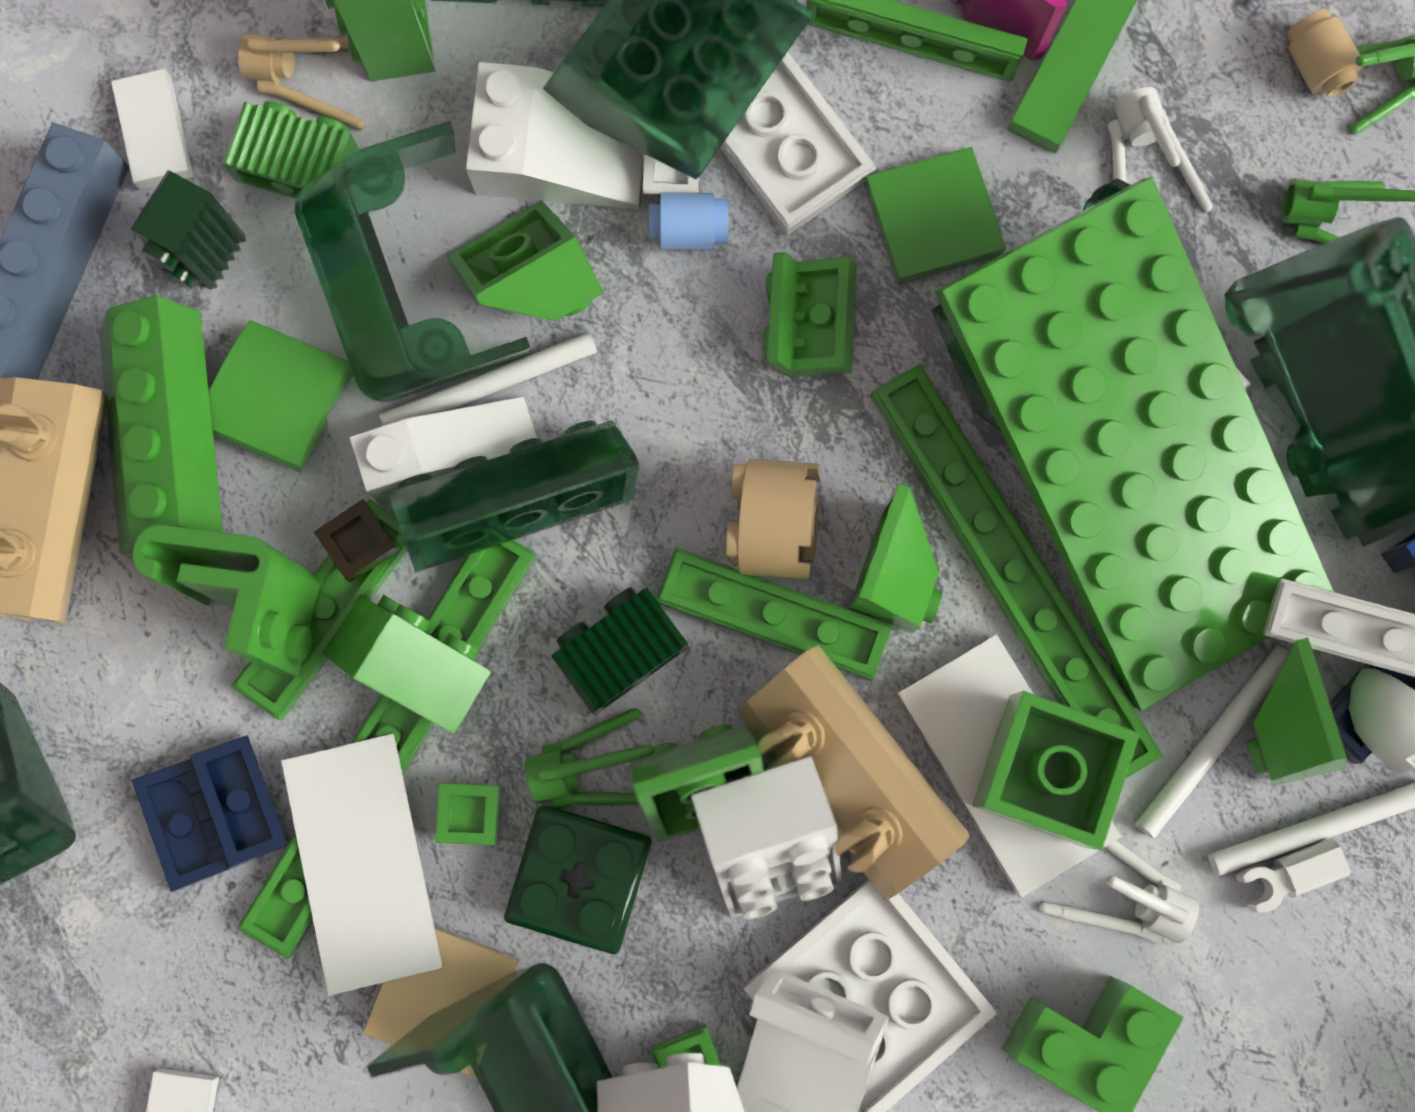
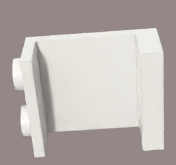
(808, 1049)

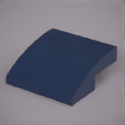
(209, 813)

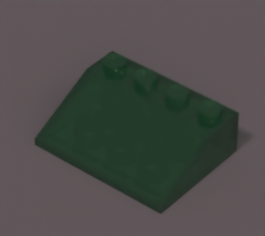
(675, 72)

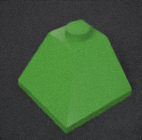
(528, 266)
(899, 568)
(1296, 724)

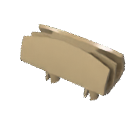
(45, 489)
(873, 788)

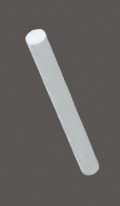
(495, 379)
(1212, 744)
(1312, 830)

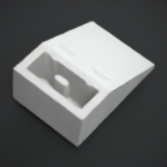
(770, 838)

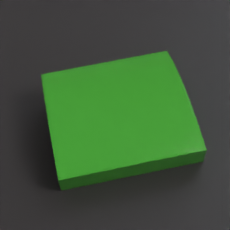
(276, 395)

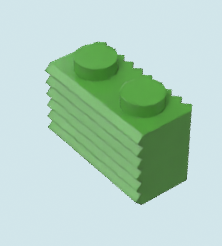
(284, 151)

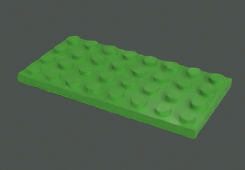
(1135, 439)

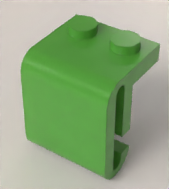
(264, 587)

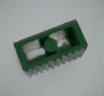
(187, 232)
(618, 649)

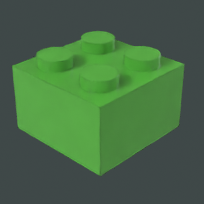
(1056, 770)

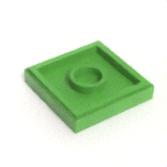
(934, 215)

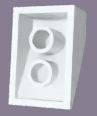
(539, 150)

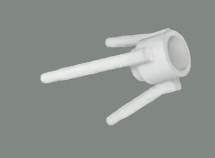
(1145, 122)
(1161, 908)

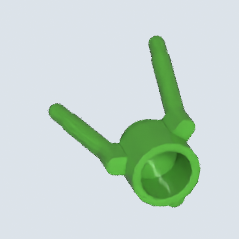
(1403, 56)
(1316, 202)
(557, 773)

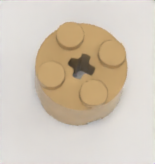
(775, 519)

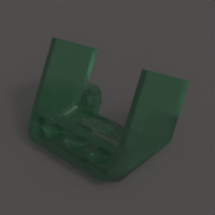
(334, 218)
(518, 1038)

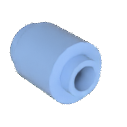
(689, 221)

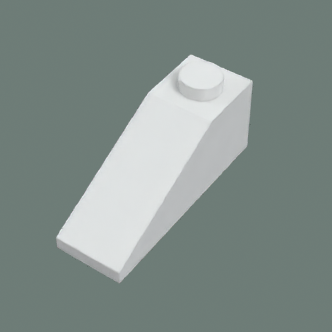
(438, 443)

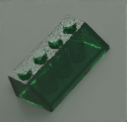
(514, 493)

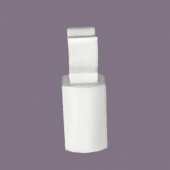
(1296, 874)

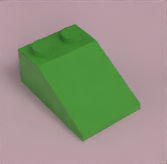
(676, 772)

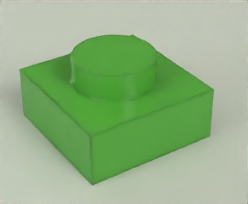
(468, 814)

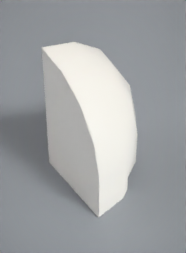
(1384, 717)

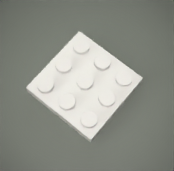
(894, 965)

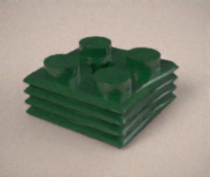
(543, 898)

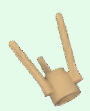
(273, 58)

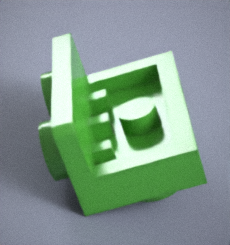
(810, 315)

